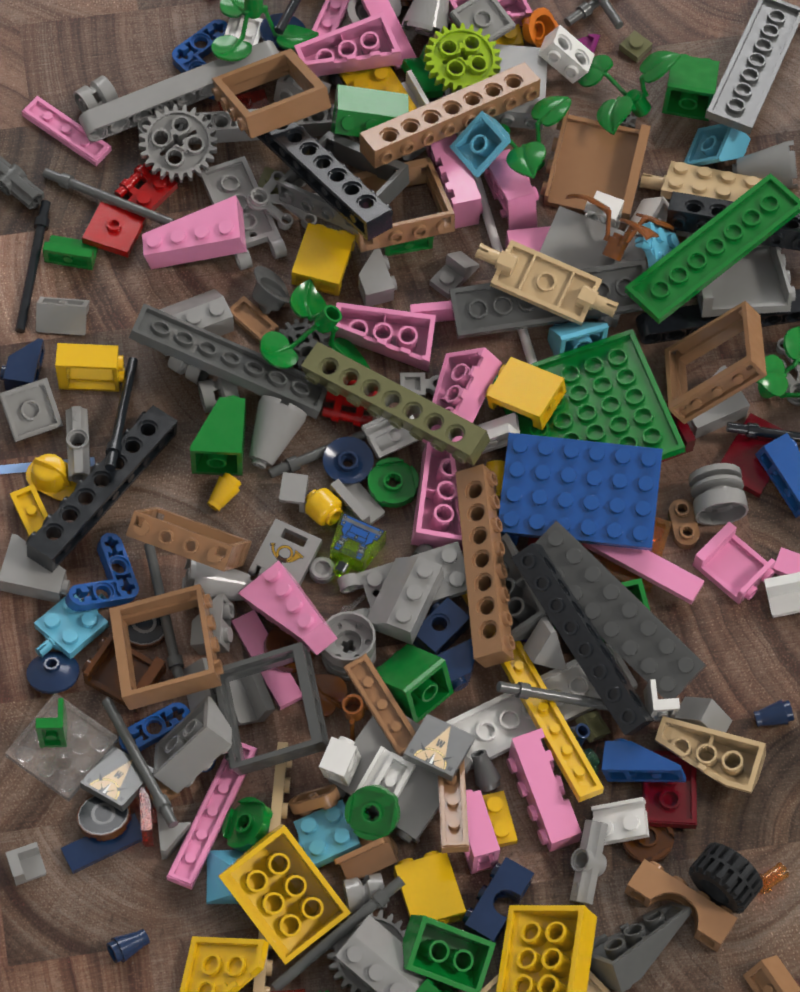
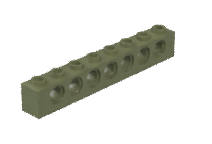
(323, 359)

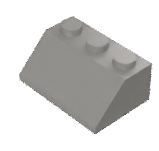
(205, 311)
(406, 597)
(192, 746)
(377, 959)

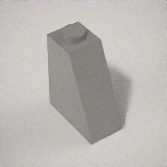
(717, 417)
(27, 578)

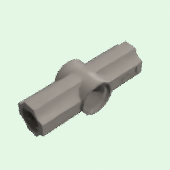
(77, 432)
(588, 862)

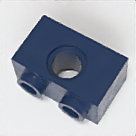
(451, 618)

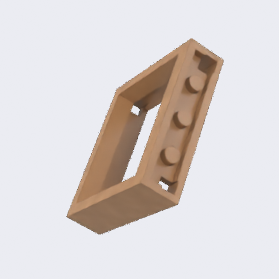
(278, 114)
(418, 227)
(692, 403)
(189, 538)
(153, 608)

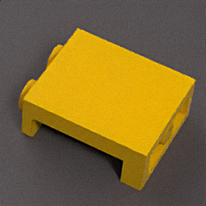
(323, 258)
(527, 391)
(431, 887)

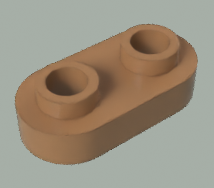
(683, 522)
(308, 801)

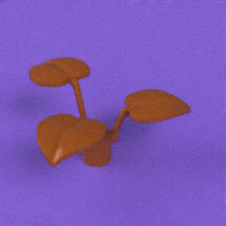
(618, 243)
(334, 694)

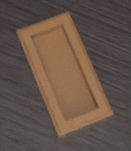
(252, 319)

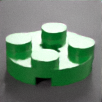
(393, 496)
(251, 812)
(360, 821)

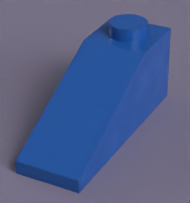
(782, 464)
(633, 763)

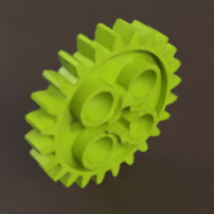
(462, 58)

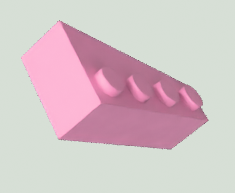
(457, 182)
(437, 501)
(543, 791)

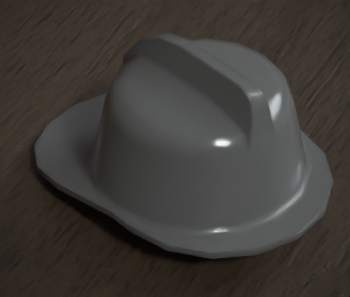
(269, 290)

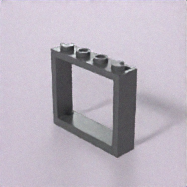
(348, 153)
(319, 738)

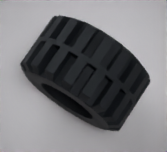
(726, 877)

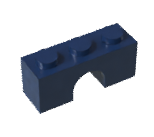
(508, 881)

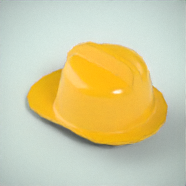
(50, 476)

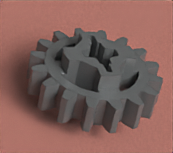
(293, 332)

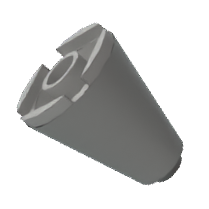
(427, 16)
(774, 160)
(273, 430)
(215, 581)

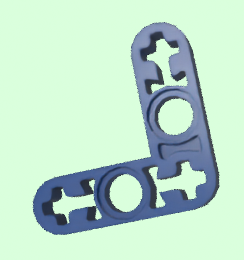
(196, 55)
(112, 585)
(157, 717)

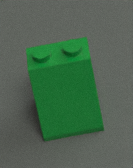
(691, 87)
(221, 439)
(416, 680)

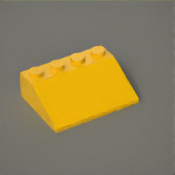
(284, 893)
(547, 949)

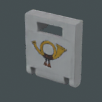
(292, 556)

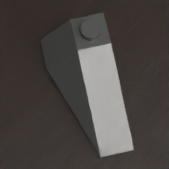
(523, 604)
(629, 953)

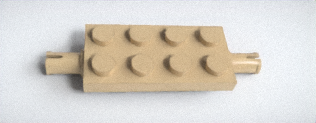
(699, 181)
(546, 282)

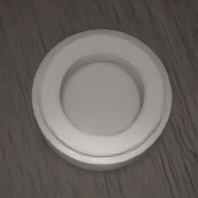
(321, 570)

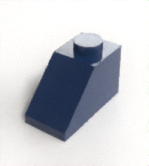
(23, 365)
(459, 664)

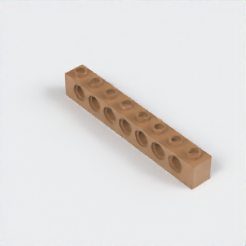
(448, 115)
(479, 500)

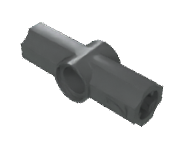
(15, 182)

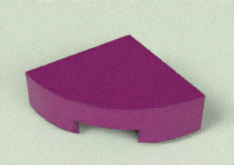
(590, 41)

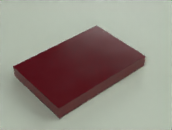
(743, 455)
(672, 802)

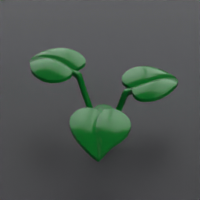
(235, 49)
(614, 111)
(530, 156)
(305, 303)
(775, 382)

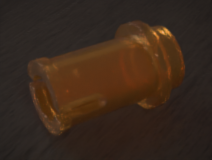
(773, 877)

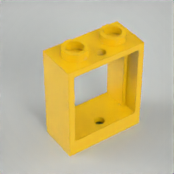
(89, 367)

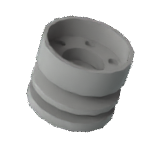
(718, 494)
(354, 639)

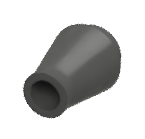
(485, 773)

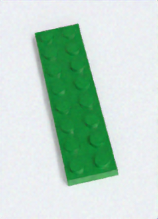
(714, 248)

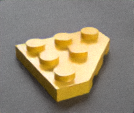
(222, 963)

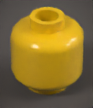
(323, 506)

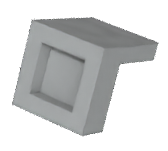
(294, 489)
(26, 863)

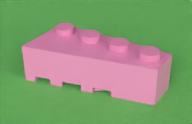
(352, 48)
(198, 236)
(389, 332)
(465, 382)
(285, 604)

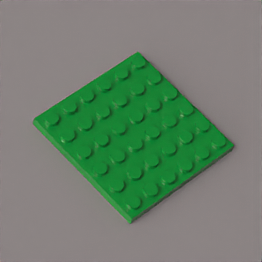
(608, 398)

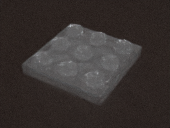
(62, 766)

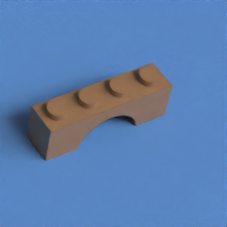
(653, 884)

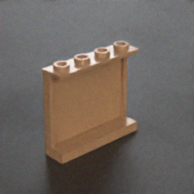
(593, 161)

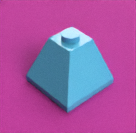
(480, 143)
(717, 145)
(570, 335)
(216, 863)

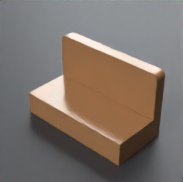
(368, 859)
(771, 976)

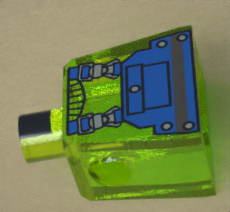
(355, 544)

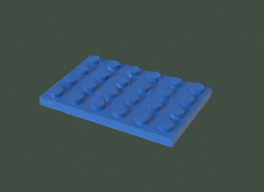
(590, 487)

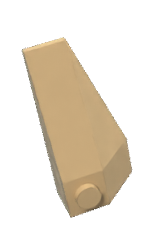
(720, 755)

